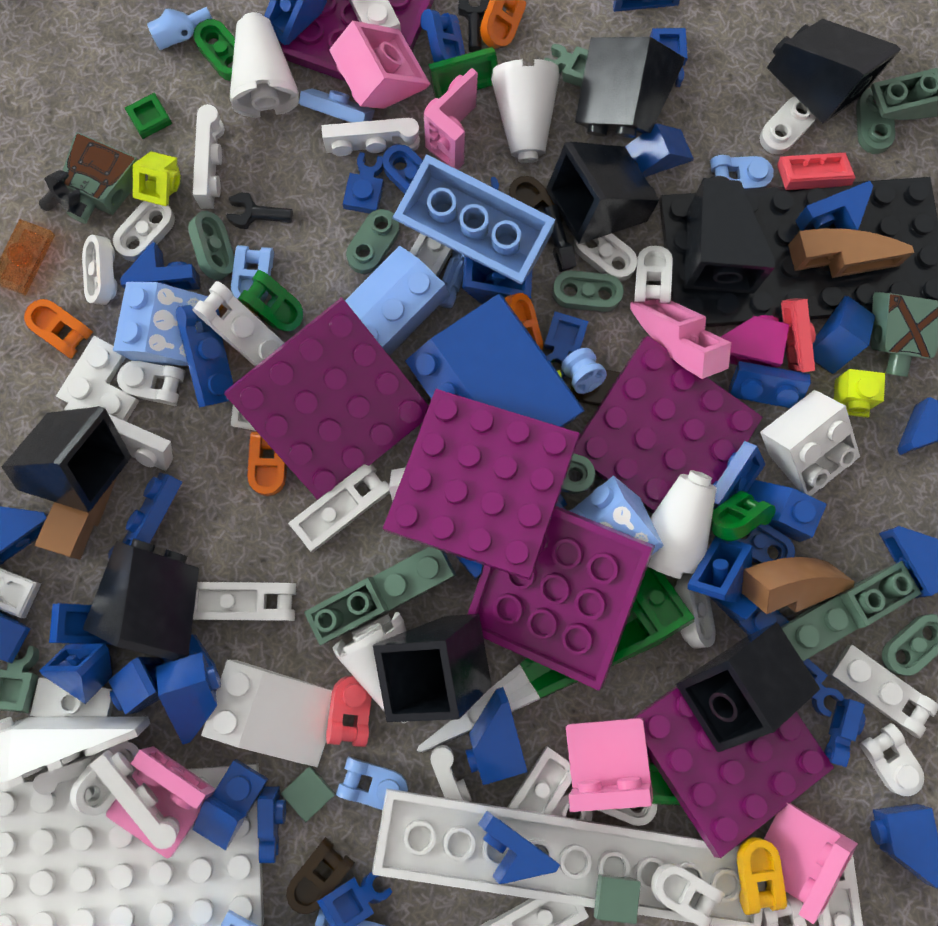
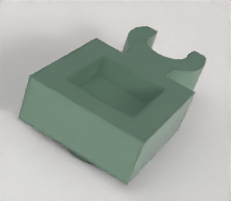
(570, 64)
(18, 684)

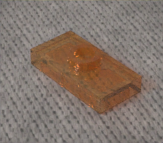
(24, 256)

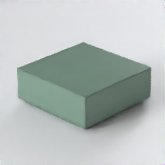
(308, 793)
(617, 899)

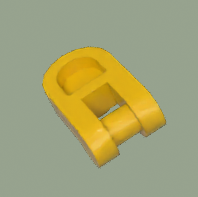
(756, 863)

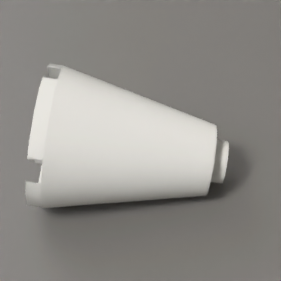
(260, 70)
(526, 105)
(684, 524)
(359, 653)

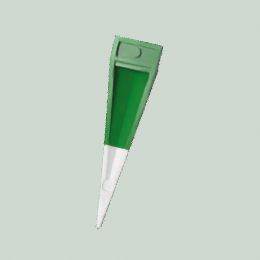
(653, 618)

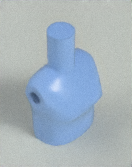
(176, 26)

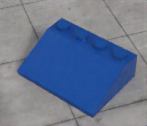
(495, 363)

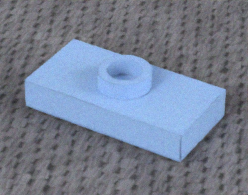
(335, 105)

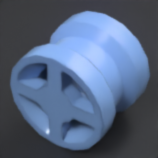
(583, 370)

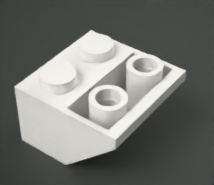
(812, 442)

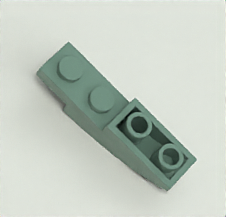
(908, 96)
(379, 594)
(850, 610)

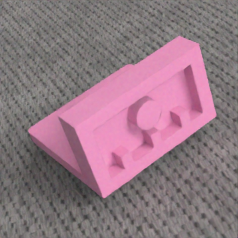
(443, 116)
(608, 765)
(177, 791)
(810, 857)

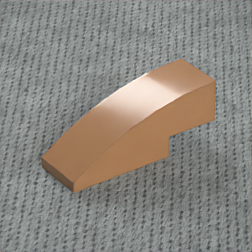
(847, 251)
(69, 529)
(793, 583)

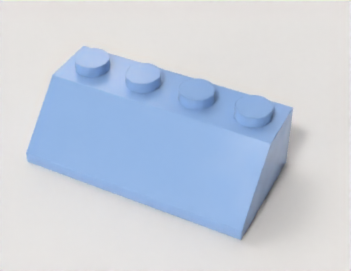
(475, 219)
(397, 298)

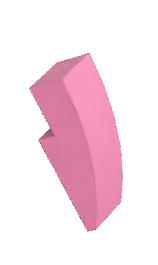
(684, 336)

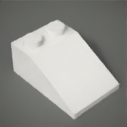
(270, 714)

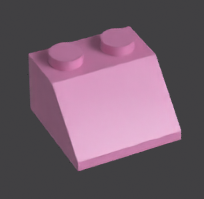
(377, 65)

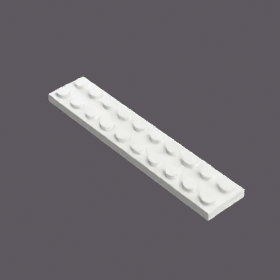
(444, 845)

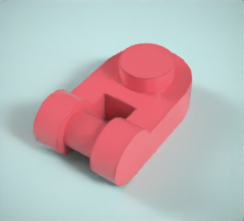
(350, 699)

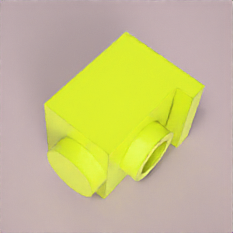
(162, 178)
(859, 391)

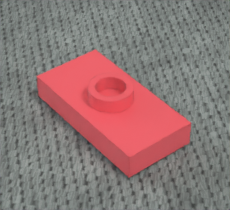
(815, 171)
(800, 335)

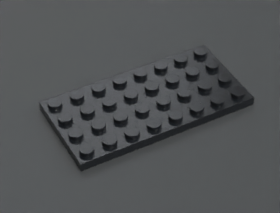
(895, 209)

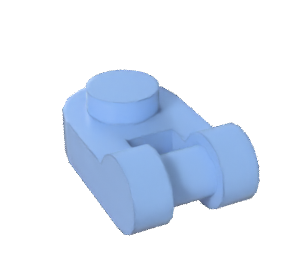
(751, 170)
(242, 276)
(382, 779)

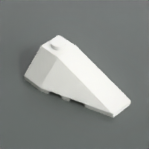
(55, 741)

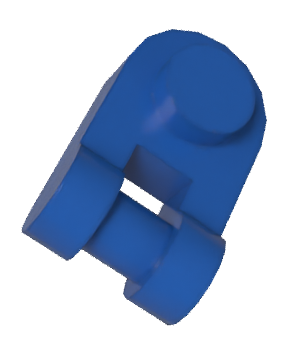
(443, 34)

